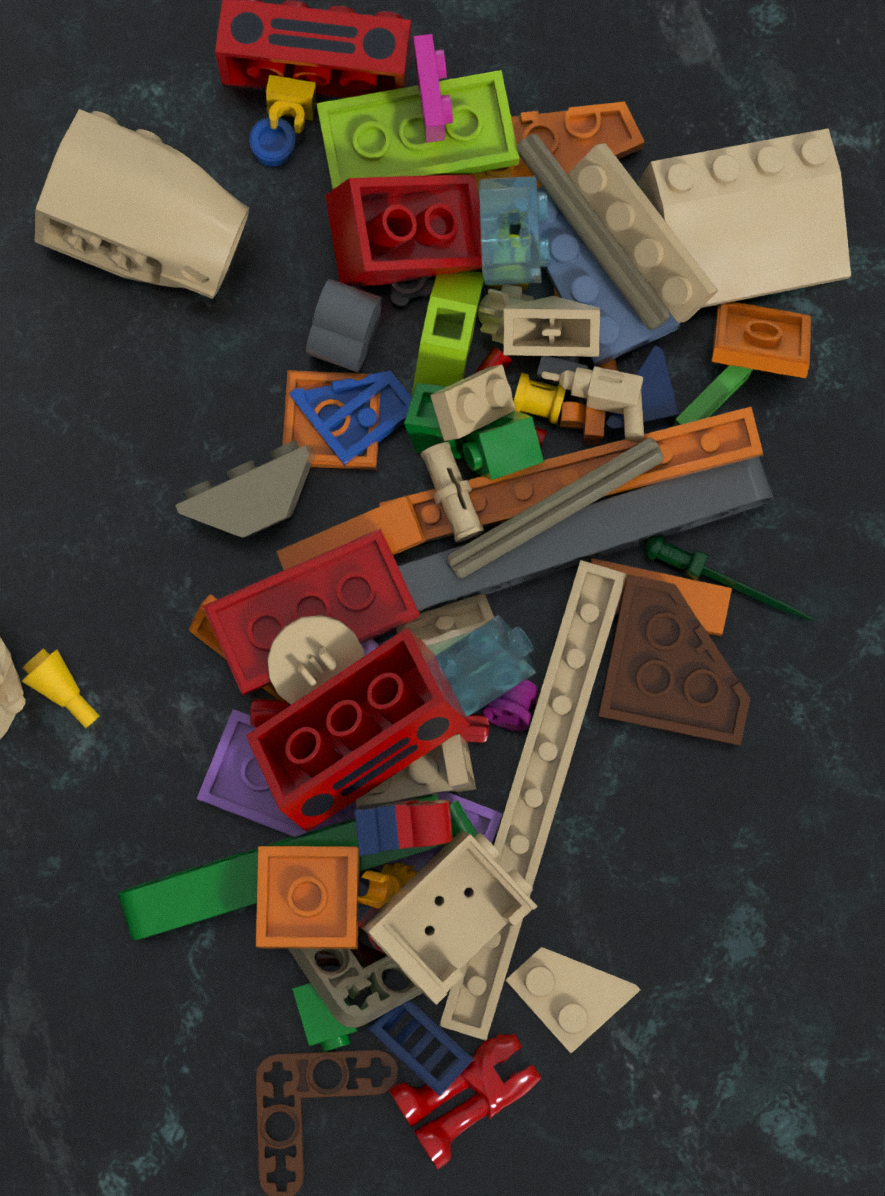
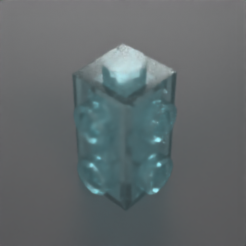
(487, 663)

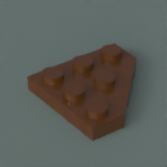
(669, 669)

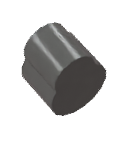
(343, 325)

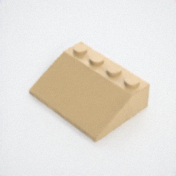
(757, 213)

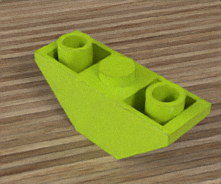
(448, 328)

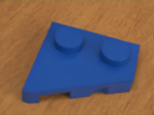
(356, 397)

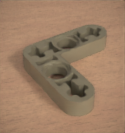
(355, 982)

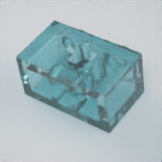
(506, 204)

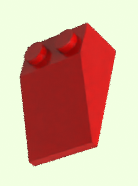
(404, 227)

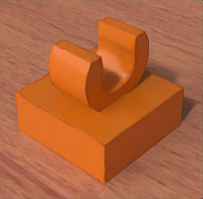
(578, 416)

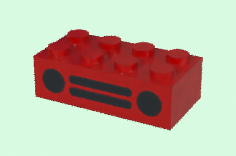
(332, 47)
(357, 730)

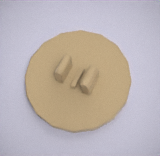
(310, 654)

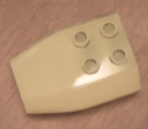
(137, 208)

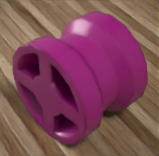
(513, 707)

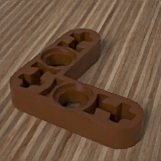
(301, 1087)

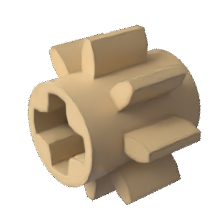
(492, 309)

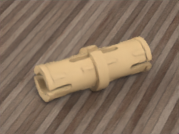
(452, 492)

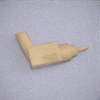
(608, 392)

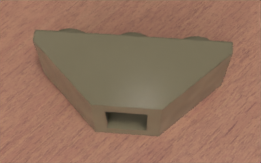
(253, 495)

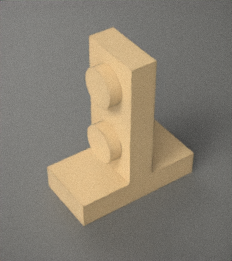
(438, 771)

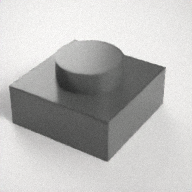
(558, 365)

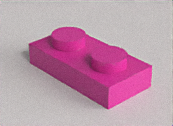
(429, 69)

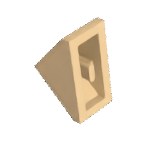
(551, 328)

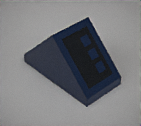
(657, 397)

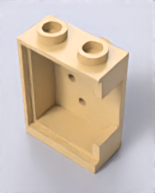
(457, 920)

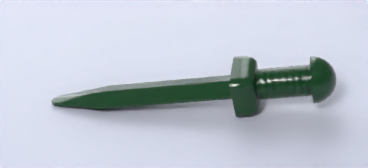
(694, 564)

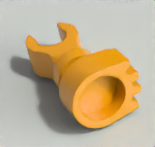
(386, 883)

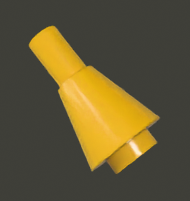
(53, 680)

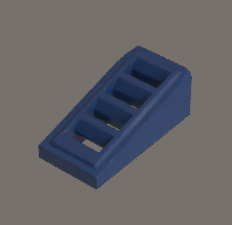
(387, 1021)

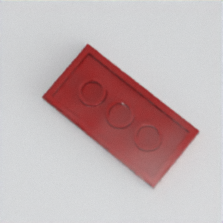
(349, 583)

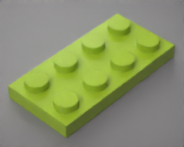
(386, 134)

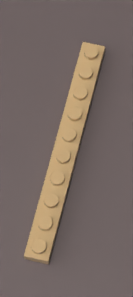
(540, 780)

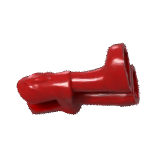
(481, 1077)

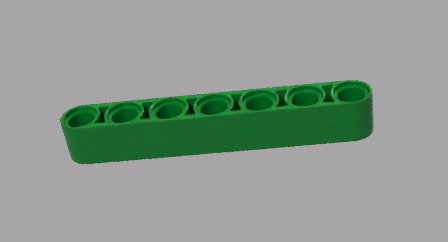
(229, 882)

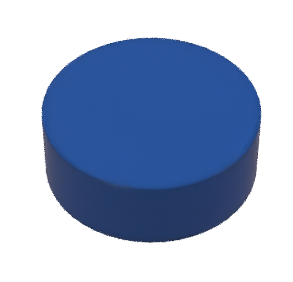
(270, 145)

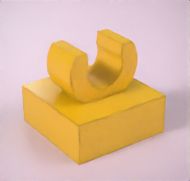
(290, 99)

